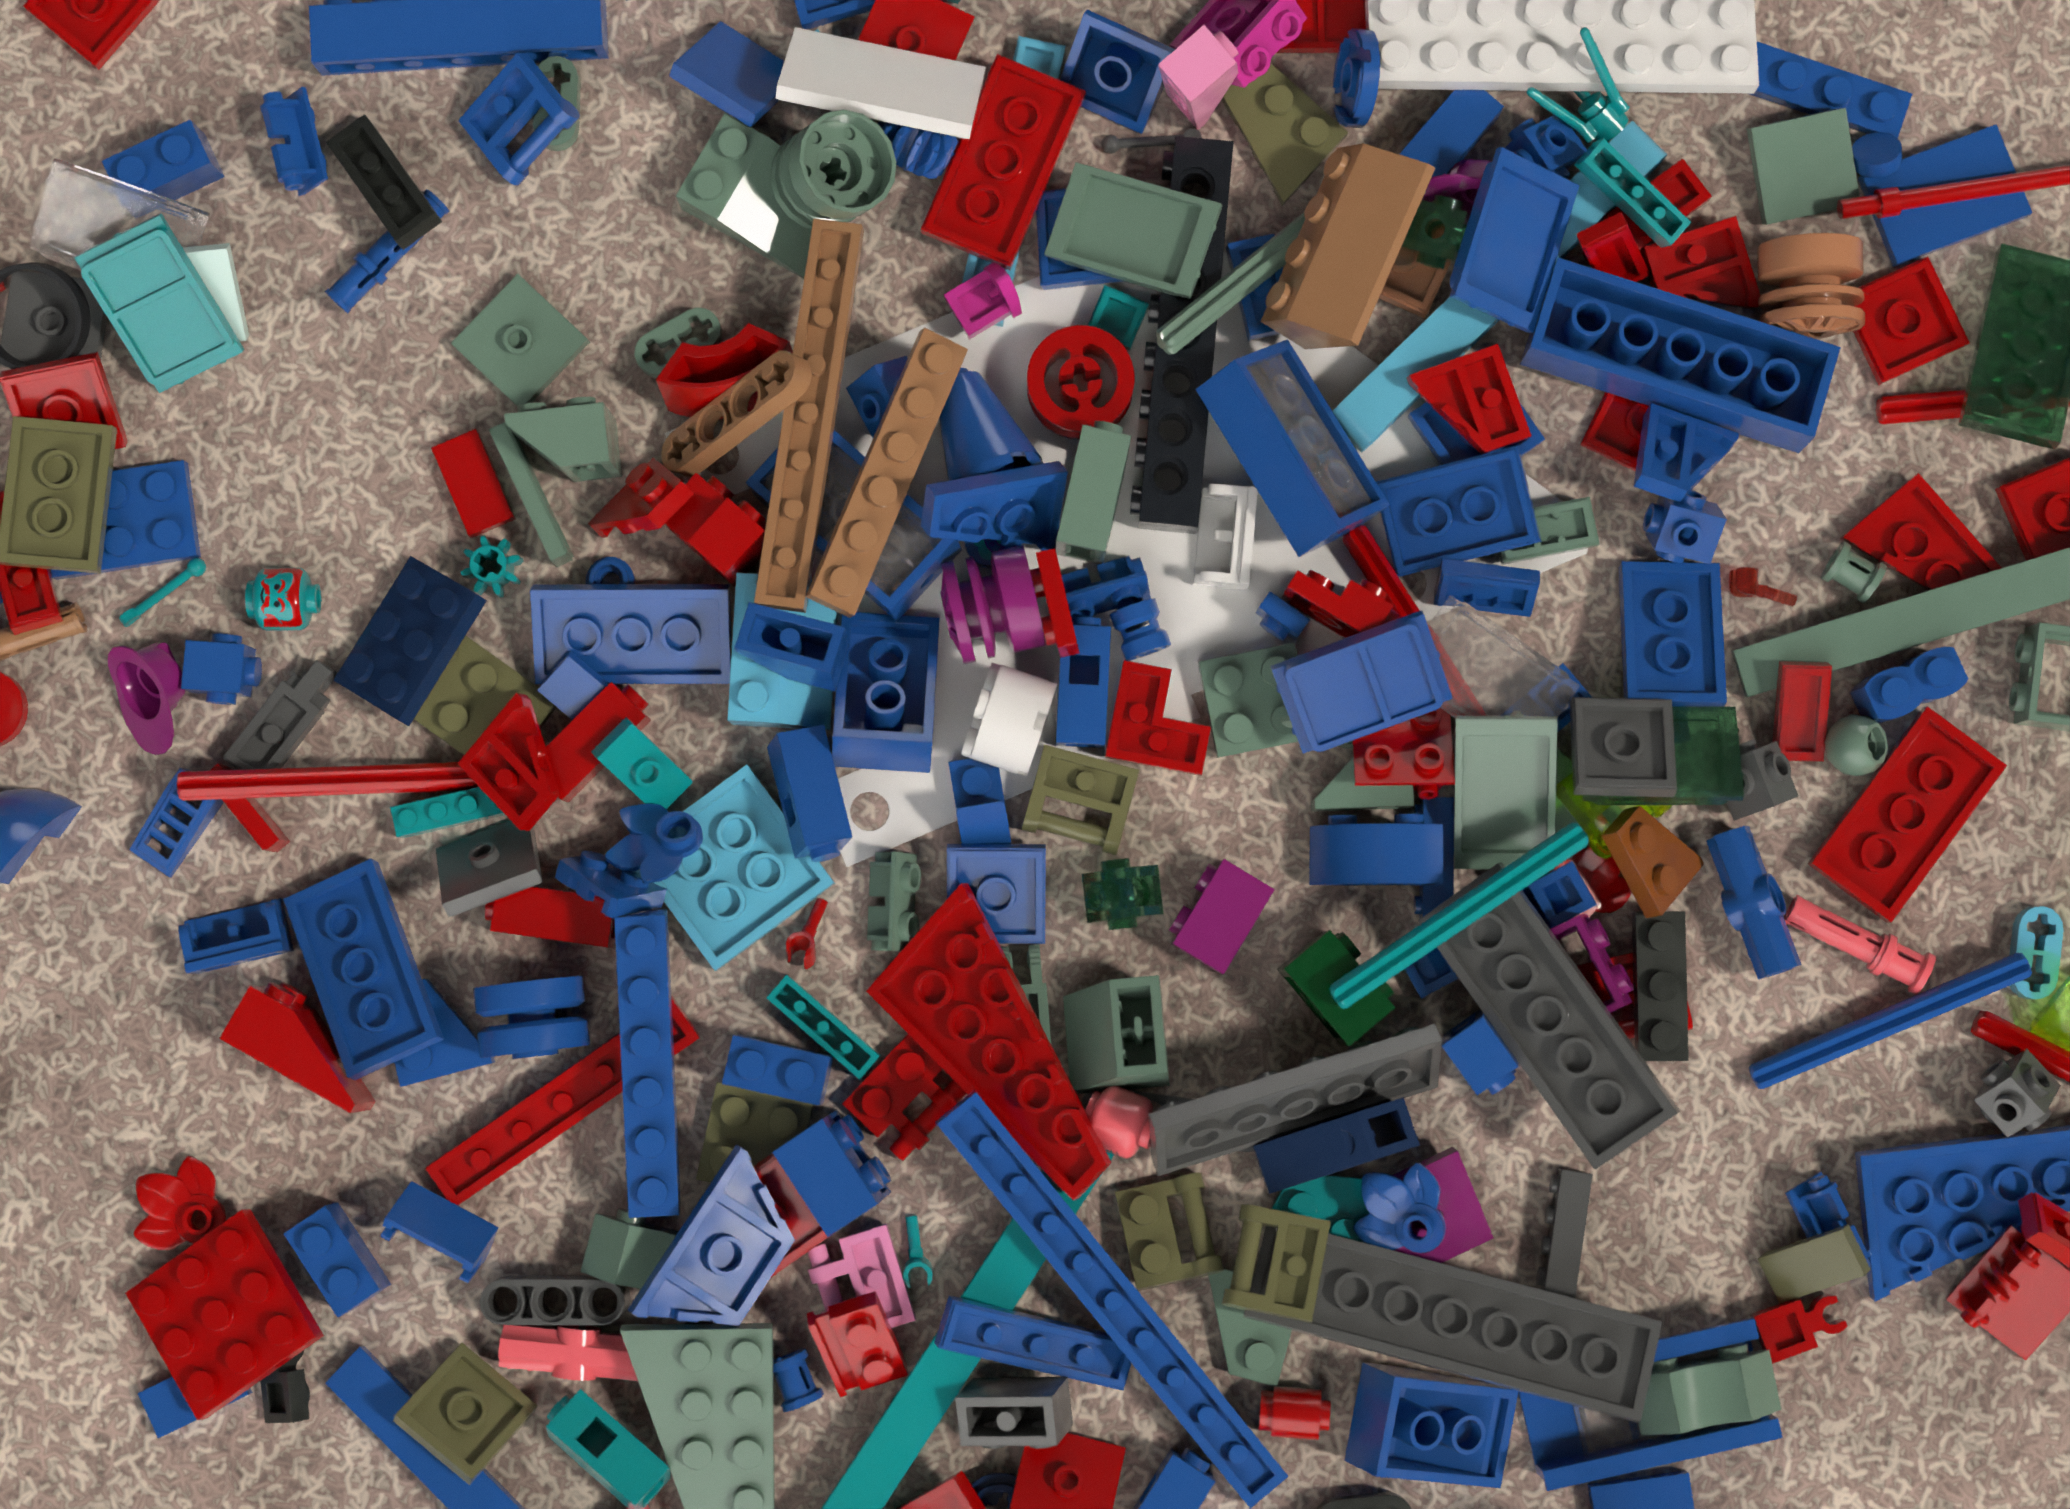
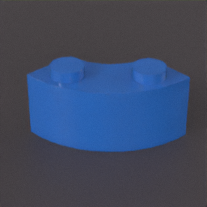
(1376, 853)

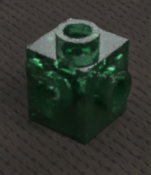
(1430, 217)
(1112, 896)

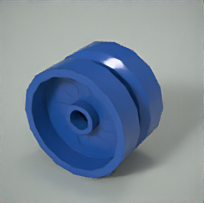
(531, 1017)

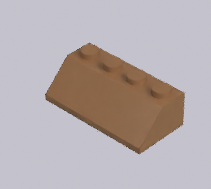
(1346, 246)

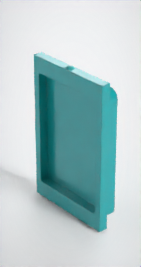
(158, 303)

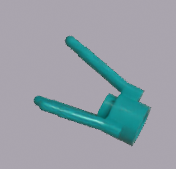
(1600, 114)

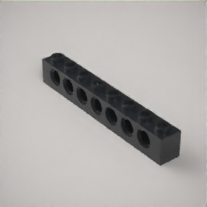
(1178, 510)

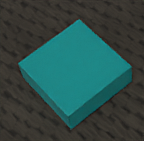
(1119, 315)

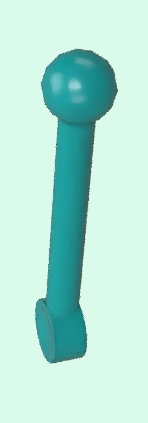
(195, 567)

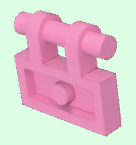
(871, 1267)

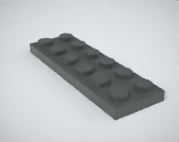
(1556, 1027)
(1294, 1099)

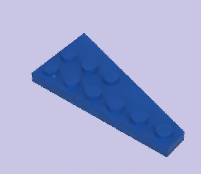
(1952, 1198)

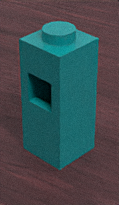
(607, 1450)

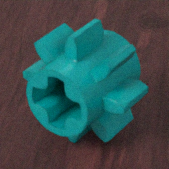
(492, 579)

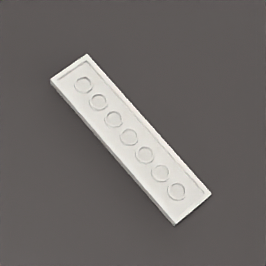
(1540, 46)

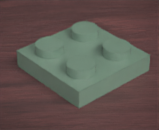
(1244, 700)

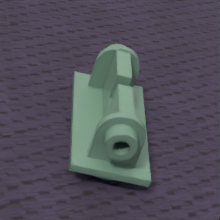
(898, 880)

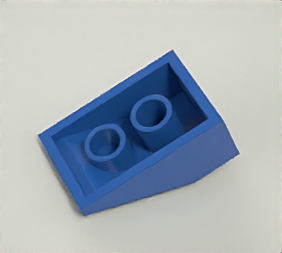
(886, 693)
(1430, 1426)

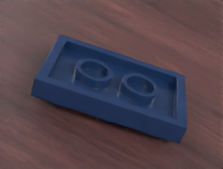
(410, 640)

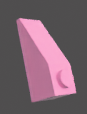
(1199, 74)

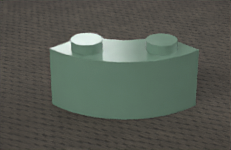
(625, 1249)
(1709, 1391)

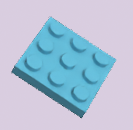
(743, 872)

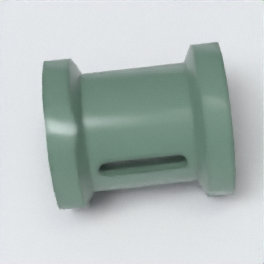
(1853, 572)

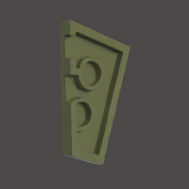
(1283, 129)

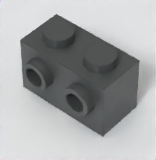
(1014, 1412)

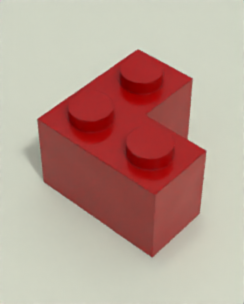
(718, 529)

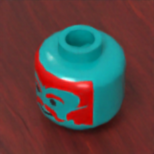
(282, 599)

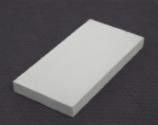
(881, 83)

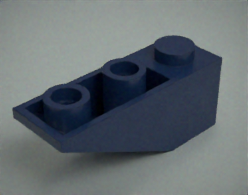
(1336, 1145)

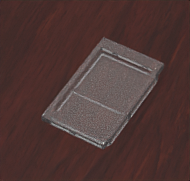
(89, 208)
(1493, 669)

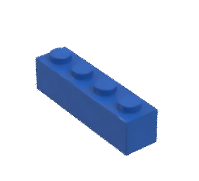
(1438, 811)

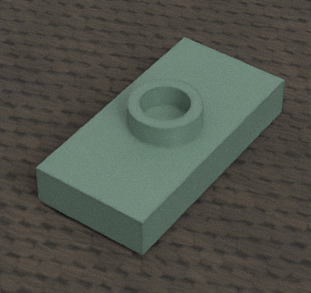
(1562, 529)

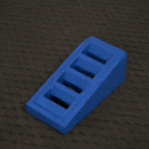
(191, 833)

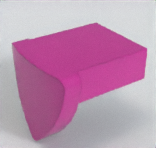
(984, 300)

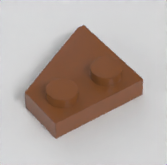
(1650, 859)

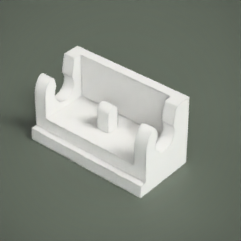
(1225, 536)

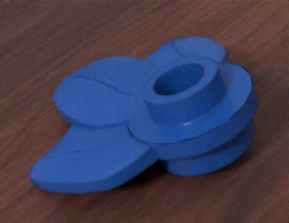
(652, 842)
(1396, 1205)

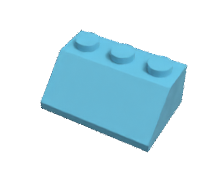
(764, 697)

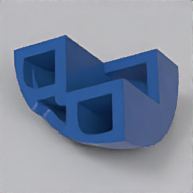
(25, 820)

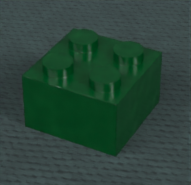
(1319, 966)

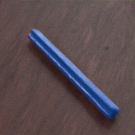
(1890, 1020)

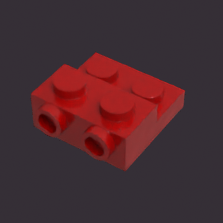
(1347, 614)

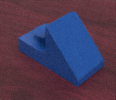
(979, 802)

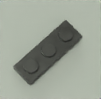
(384, 182)
(1660, 986)

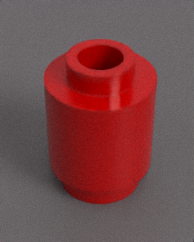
(1294, 1412)

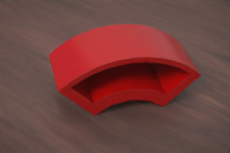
(703, 373)

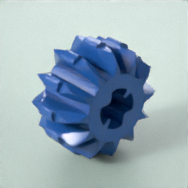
(920, 150)

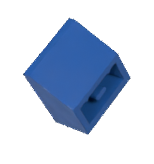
(834, 1171)

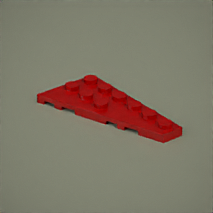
(976, 1023)

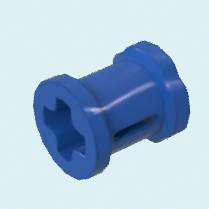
(795, 1380)

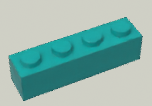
(1632, 193)
(443, 812)
(823, 1026)

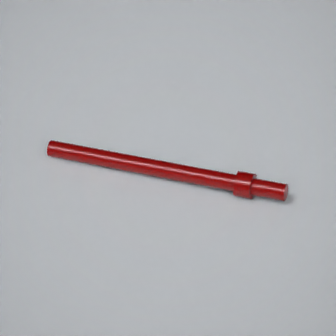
(1891, 201)

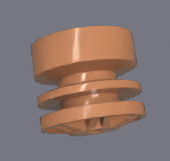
(1810, 280)

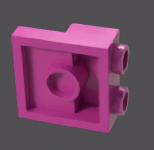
(1253, 28)

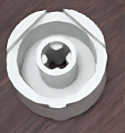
(1009, 719)

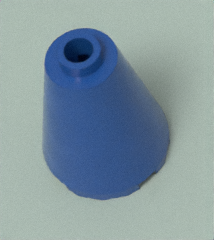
(980, 432)

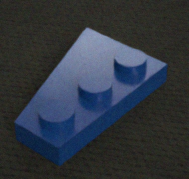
(1000, 505)

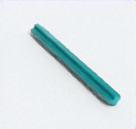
(1458, 915)

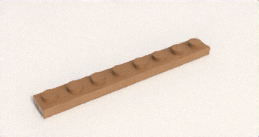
(810, 420)

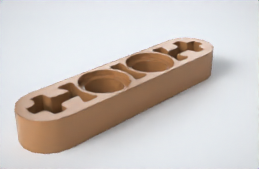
(779, 384)

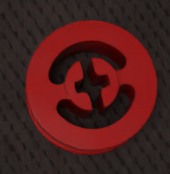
(1072, 345)

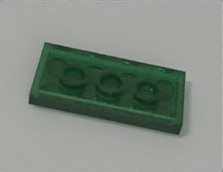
(2022, 350)

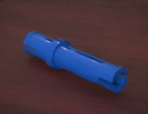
(374, 264)

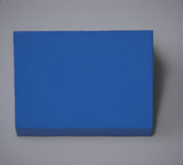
(1116, 70)

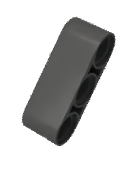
(532, 1307)

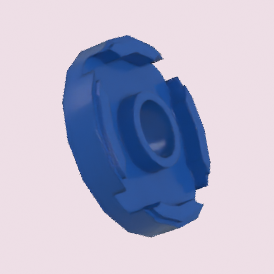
(1357, 77)

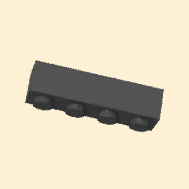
(1565, 1233)

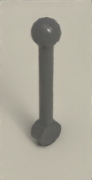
(1111, 143)

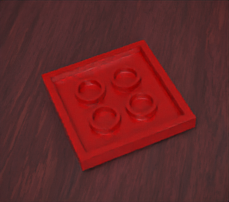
(224, 1314)

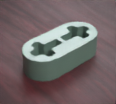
(570, 91)
(672, 332)

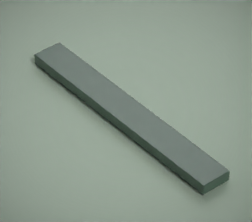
(1910, 620)

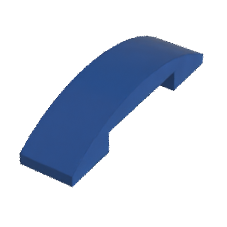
(1554, 896)

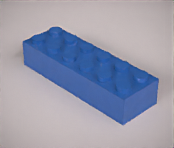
(1681, 356)

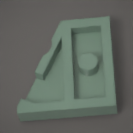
(1249, 1346)

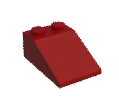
(294, 1041)

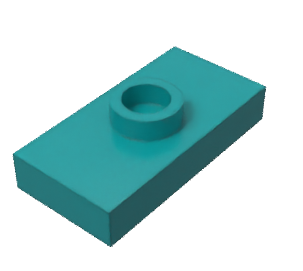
(641, 765)

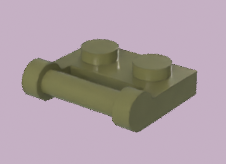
(1085, 783)
(1152, 1236)
(1293, 1268)

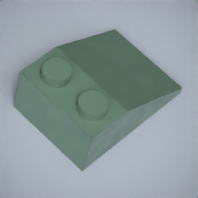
(735, 195)

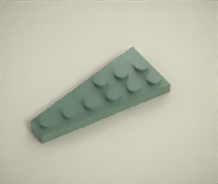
(711, 1408)

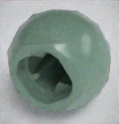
(1856, 745)

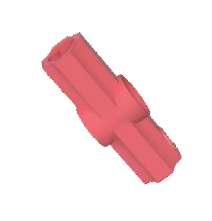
(565, 1352)

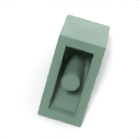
(1343, 795)

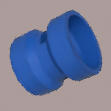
(1142, 640)

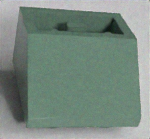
(572, 438)
(1116, 1035)

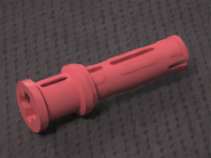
(1880, 953)

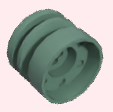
(854, 161)

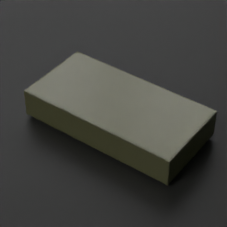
(1814, 1264)

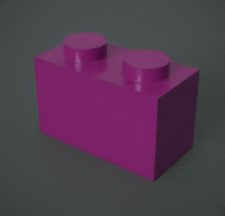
(1221, 915)

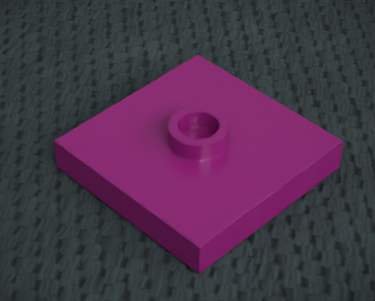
(1458, 1205)

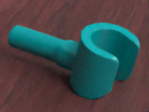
(915, 1252)

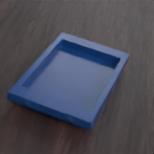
(1512, 239)
(1362, 683)

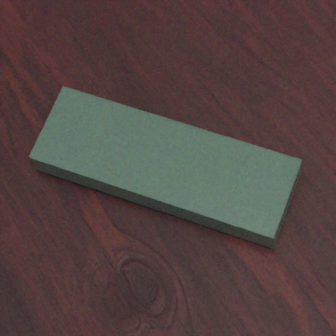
(532, 494)

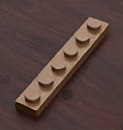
(886, 473)

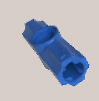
(1753, 902)

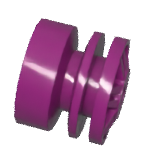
(992, 604)

